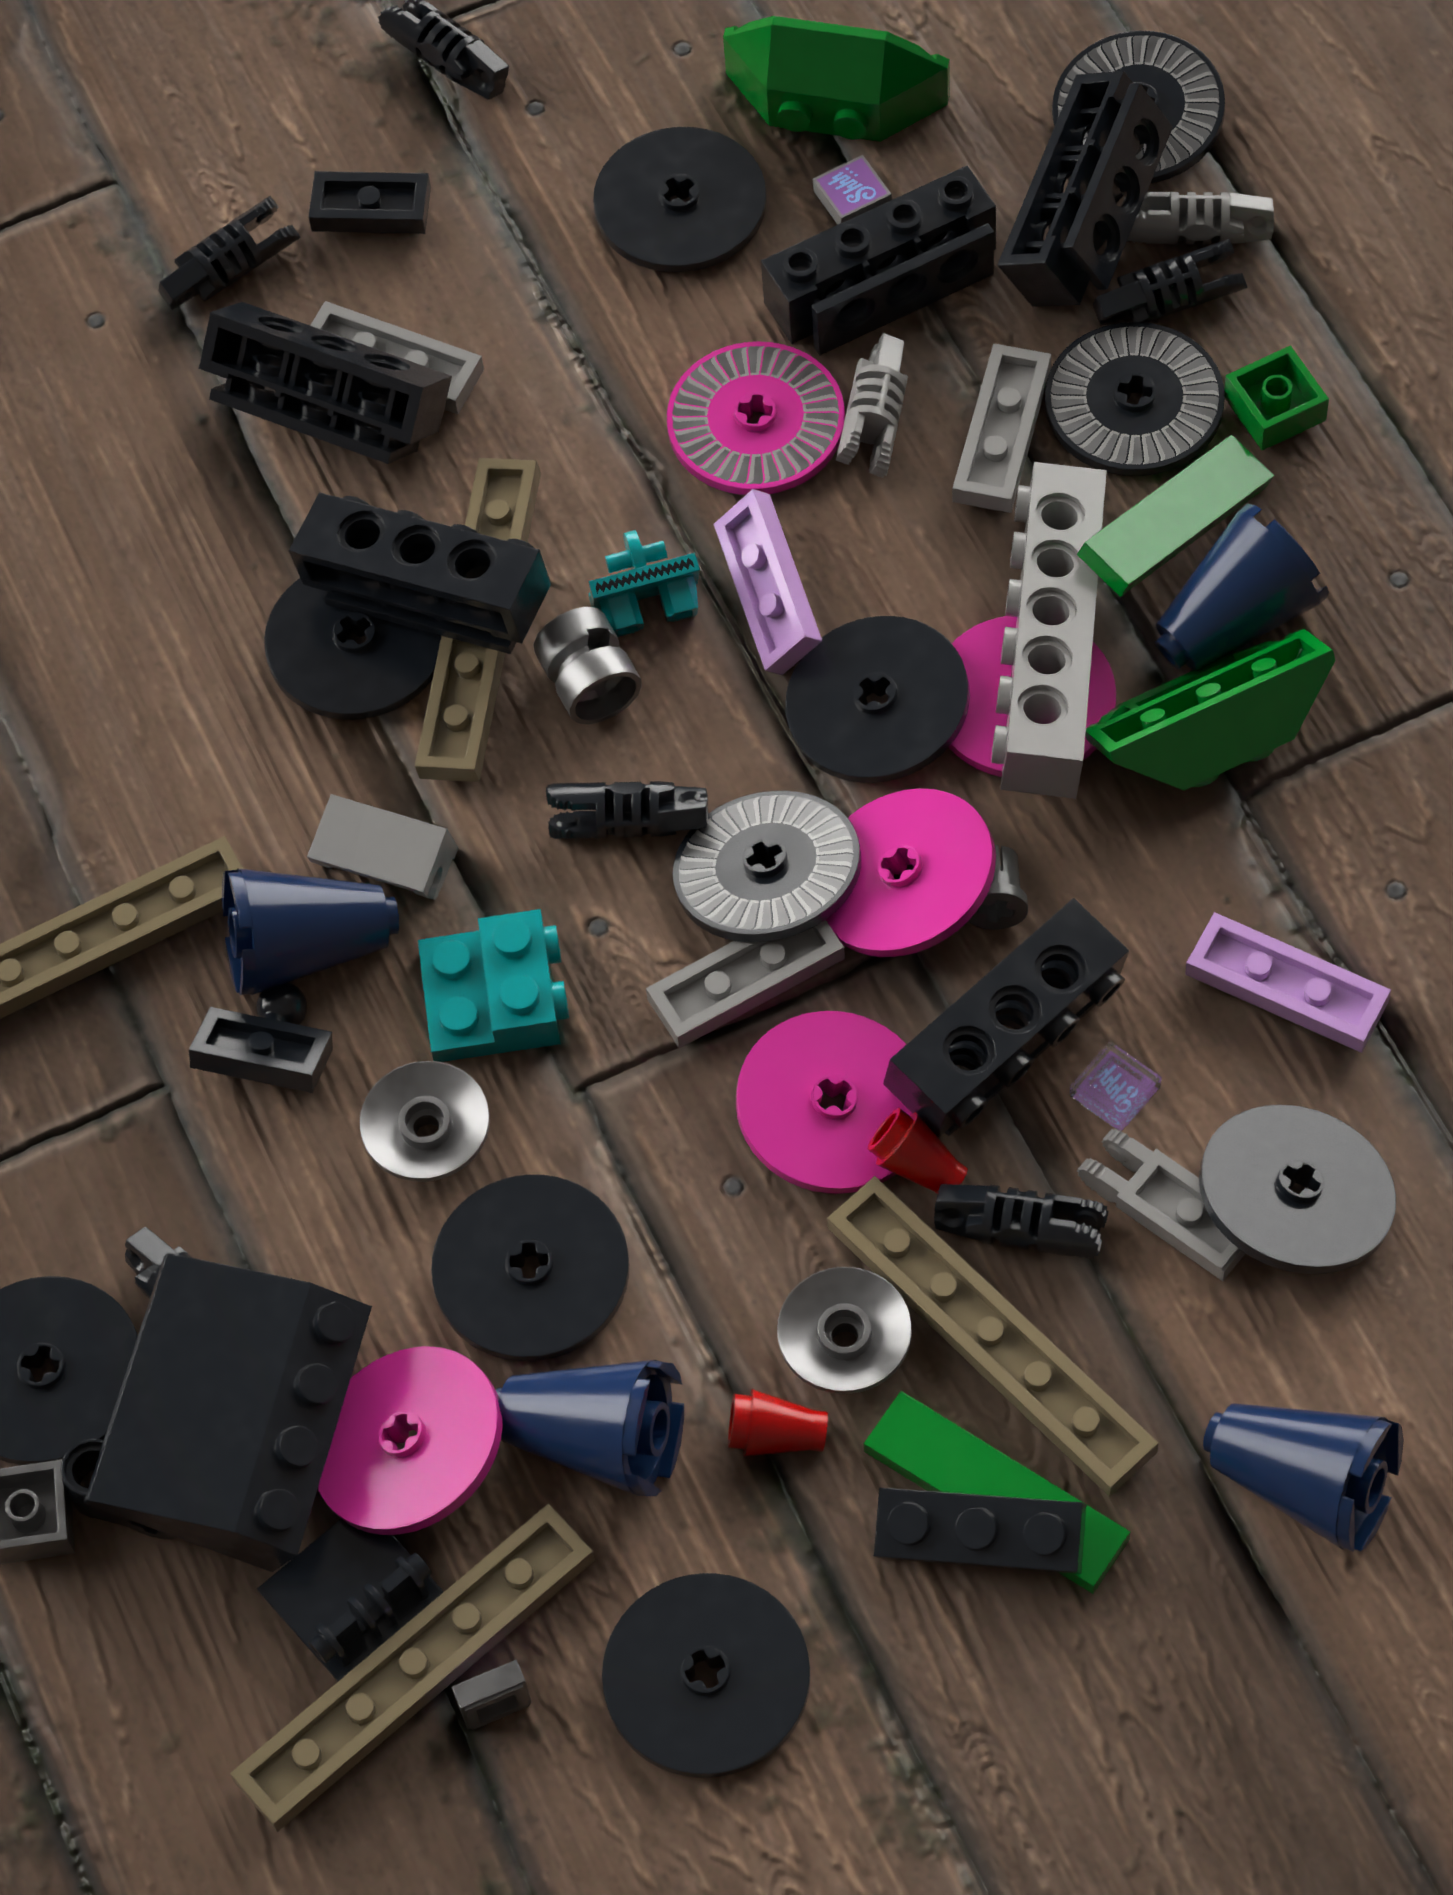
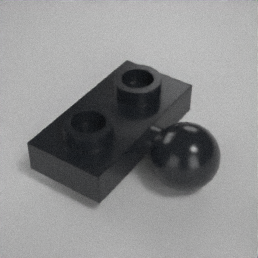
(265, 1046)

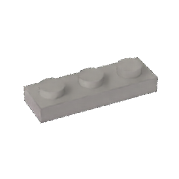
(460, 364)
(1001, 428)
(739, 980)

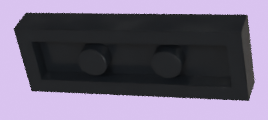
(980, 1530)

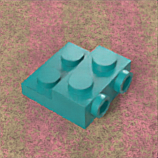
(493, 987)

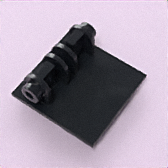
(349, 1594)

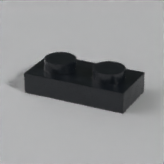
(369, 202)

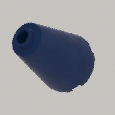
(1238, 593)
(299, 925)
(599, 1421)
(1311, 1465)

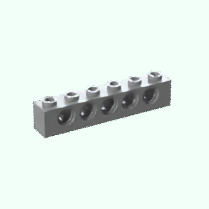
(1052, 632)

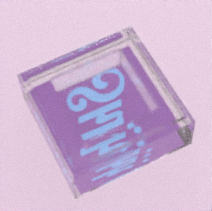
(1115, 1086)

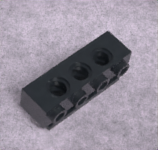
(1118, 124)
(854, 249)
(322, 383)
(420, 572)
(1064, 953)

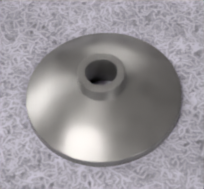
(417, 1097)
(840, 1302)

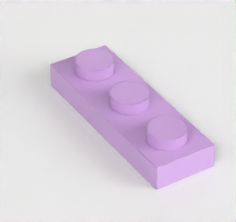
(767, 582)
(1288, 982)

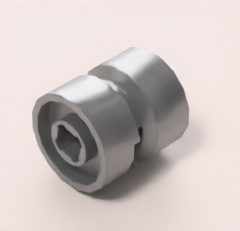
(587, 665)

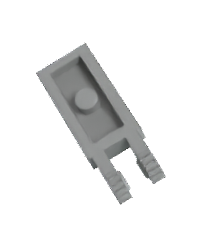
(1163, 1200)

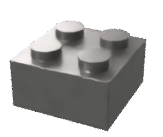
(34, 1513)

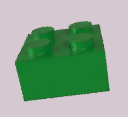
(1276, 397)

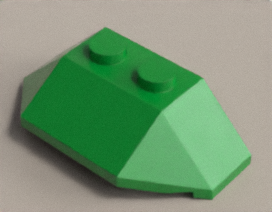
(834, 77)
(1217, 714)

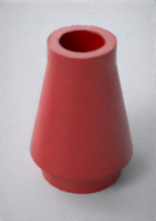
(915, 1152)
(773, 1425)

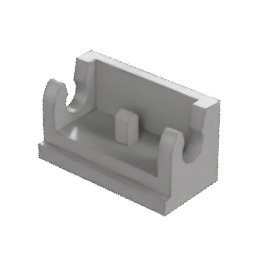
(383, 846)

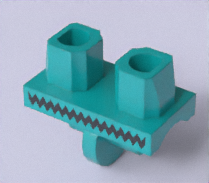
(670, 579)

